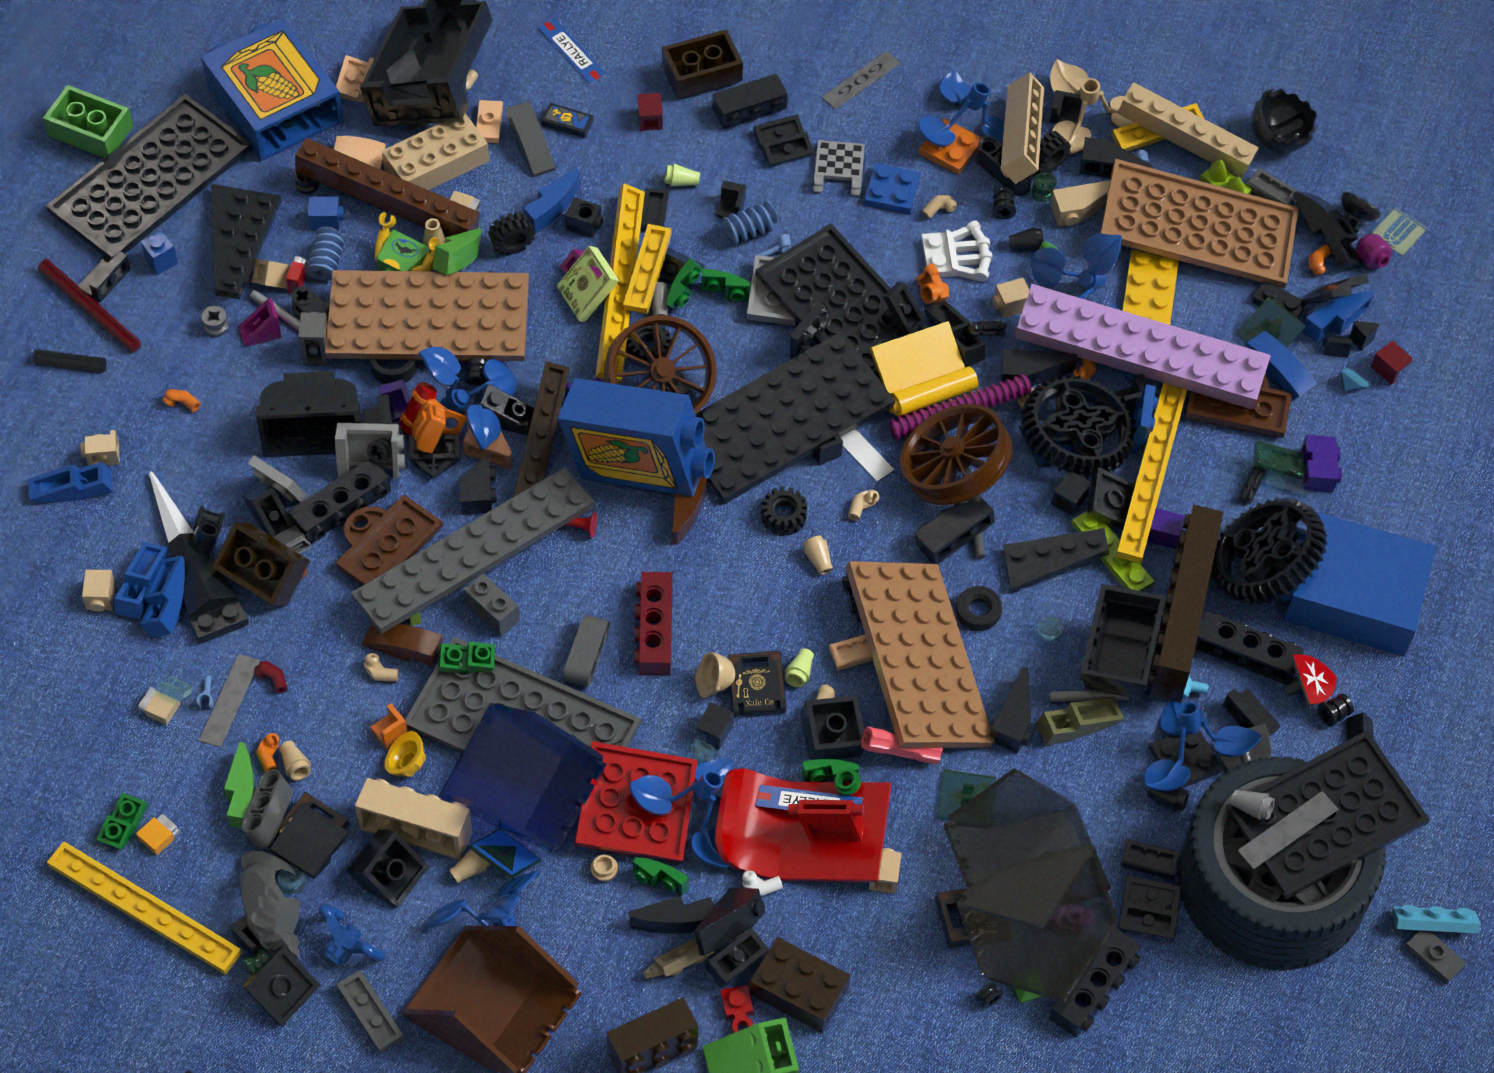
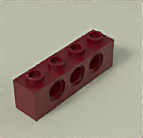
(658, 659)

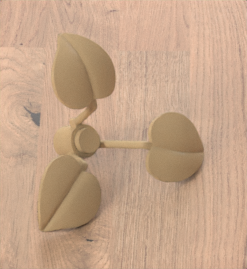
(1075, 80)

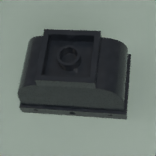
(305, 413)
(1122, 641)

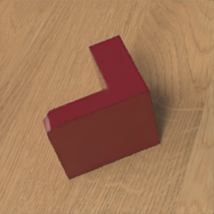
(650, 111)
(1390, 362)

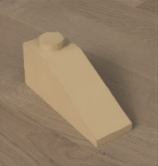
(1078, 203)

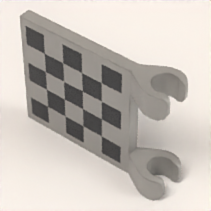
(839, 162)

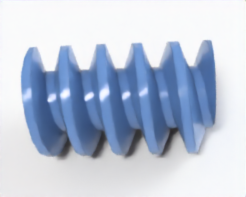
(750, 221)
(324, 254)

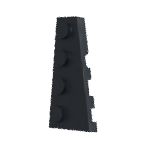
(1039, 558)

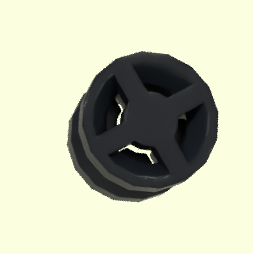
(305, 186)
(475, 371)

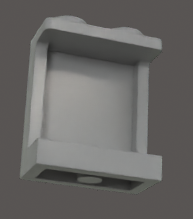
(352, 445)

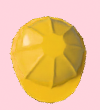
(405, 755)

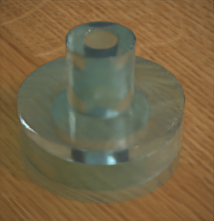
(702, 751)
(291, 883)

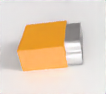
(158, 834)

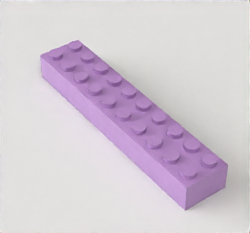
(1142, 346)

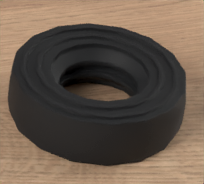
(983, 594)

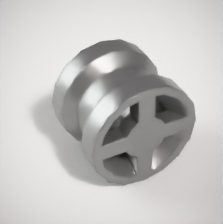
(212, 327)

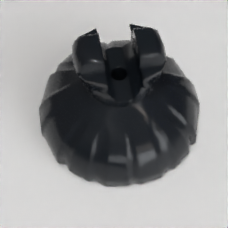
(1358, 210)

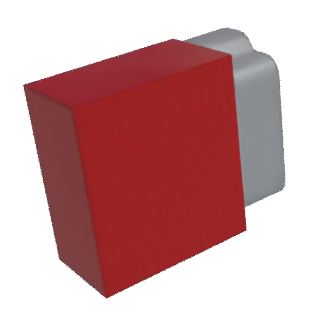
(296, 275)

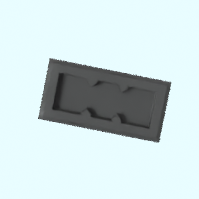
(1271, 188)
(1435, 955)

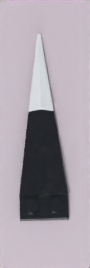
(207, 594)

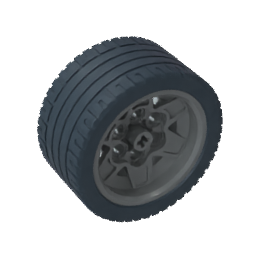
(1248, 918)

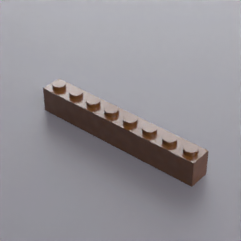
(382, 189)

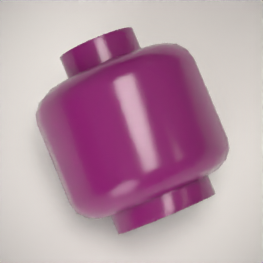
(1374, 251)

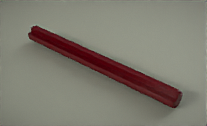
(89, 305)

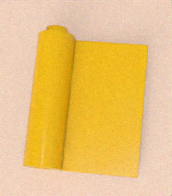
(923, 369)

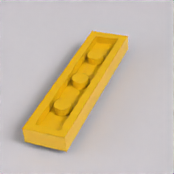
(1136, 136)
(647, 269)

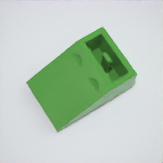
(755, 1049)

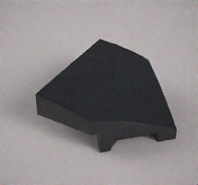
(441, 459)

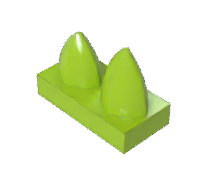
(1219, 176)

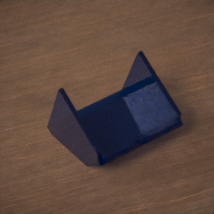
(524, 776)

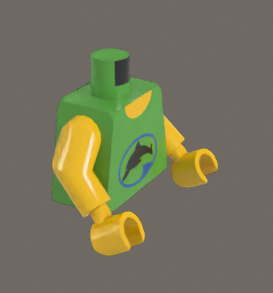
(401, 253)

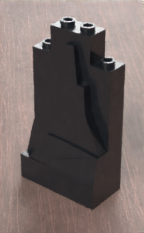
(426, 63)

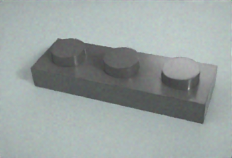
(370, 1011)

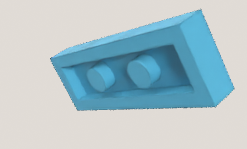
(1436, 919)

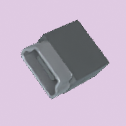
(293, 539)

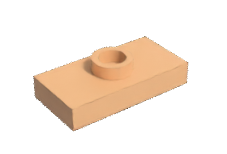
(490, 120)
(850, 652)

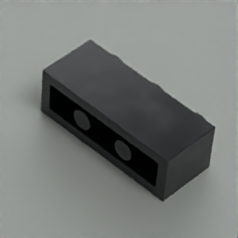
(749, 101)
(954, 528)

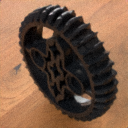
(1078, 425)
(1269, 551)

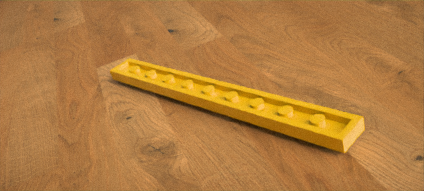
(622, 264)
(1151, 474)

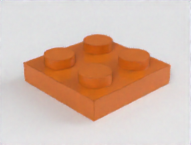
(956, 155)

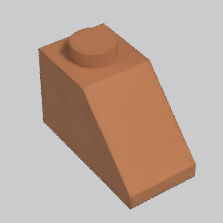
(497, 451)

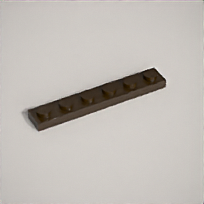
(542, 426)

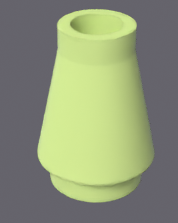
(680, 176)
(799, 669)

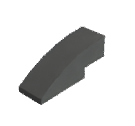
(530, 139)

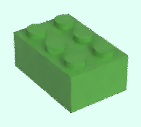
(88, 121)

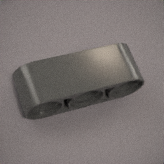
(586, 650)
(267, 809)

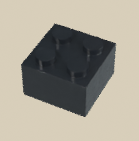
(832, 727)

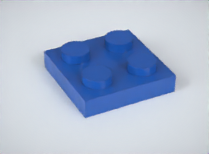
(892, 188)
(1143, 415)

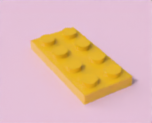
(1150, 286)

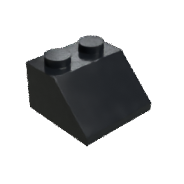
(388, 867)

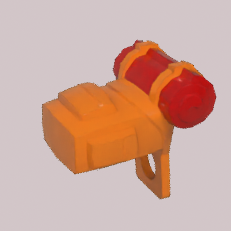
(427, 418)

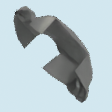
(265, 908)

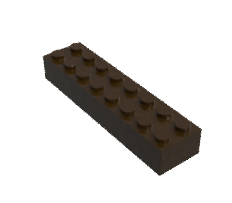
(1185, 603)

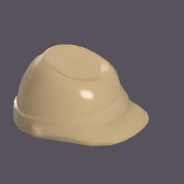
(714, 674)

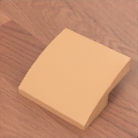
(351, 77)
(361, 149)

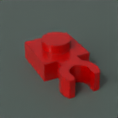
(737, 1005)

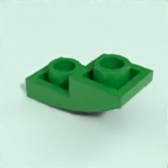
(733, 286)
(679, 292)
(466, 659)
(821, 769)
(123, 821)
(653, 872)

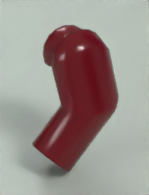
(275, 673)

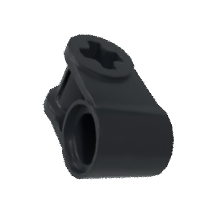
(307, 301)
(206, 530)

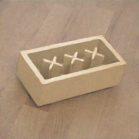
(437, 154)
(417, 818)

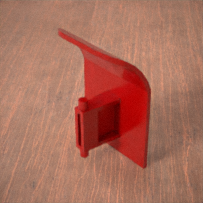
(810, 838)

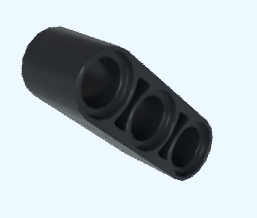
(989, 158)

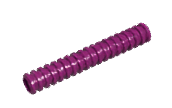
(988, 397)

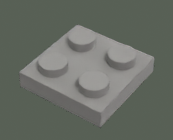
(272, 477)

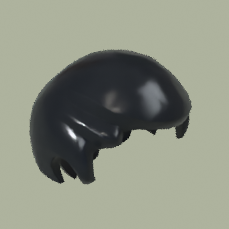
(1283, 121)

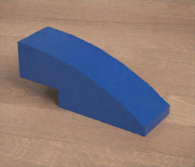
(552, 200)
(1337, 315)
(1283, 365)
(71, 484)
(137, 579)
(164, 597)

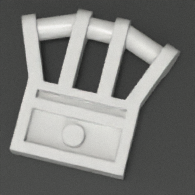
(942, 249)

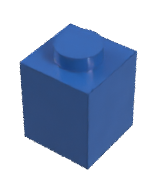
(325, 212)
(159, 252)

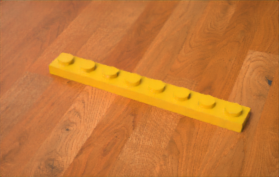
(144, 908)

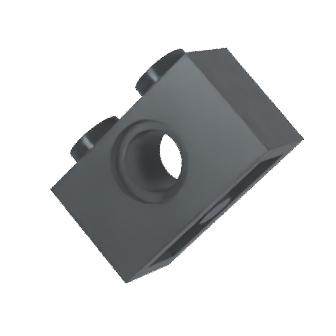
(313, 338)
(492, 605)

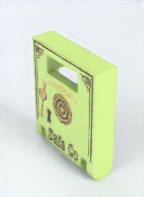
(583, 288)

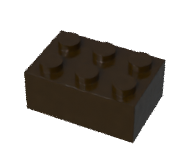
(702, 64)
(260, 563)
(799, 984)
(653, 1038)

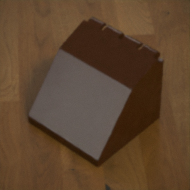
(494, 997)

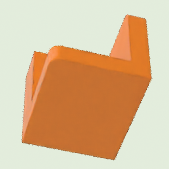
(389, 727)

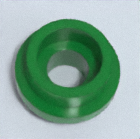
(846, 775)

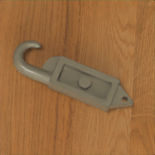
(675, 960)

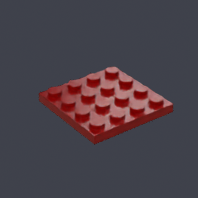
(618, 824)

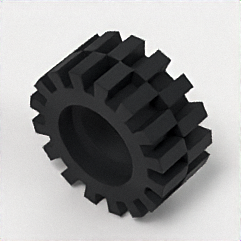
(1052, 151)
(511, 233)
(647, 333)
(781, 523)

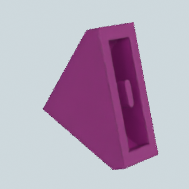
(261, 325)

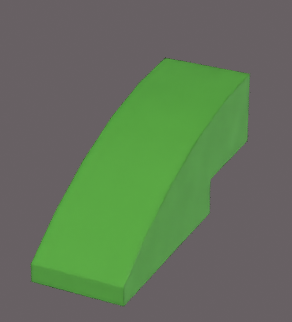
(457, 251)
(239, 786)

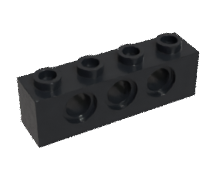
(325, 502)
(1252, 659)
(1076, 1018)

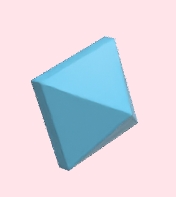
(1353, 380)

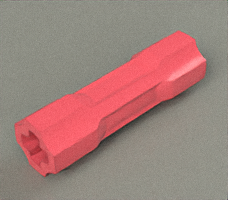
(885, 742)

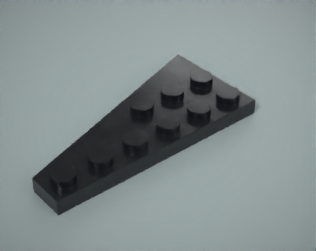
(239, 231)

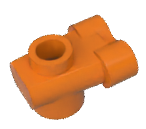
(931, 285)

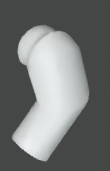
(765, 887)

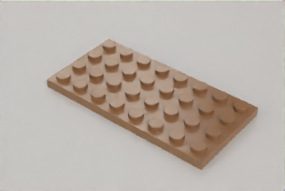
(1200, 223)
(415, 310)
(919, 655)

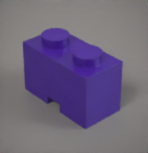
(1322, 463)

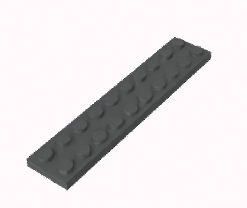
(472, 550)

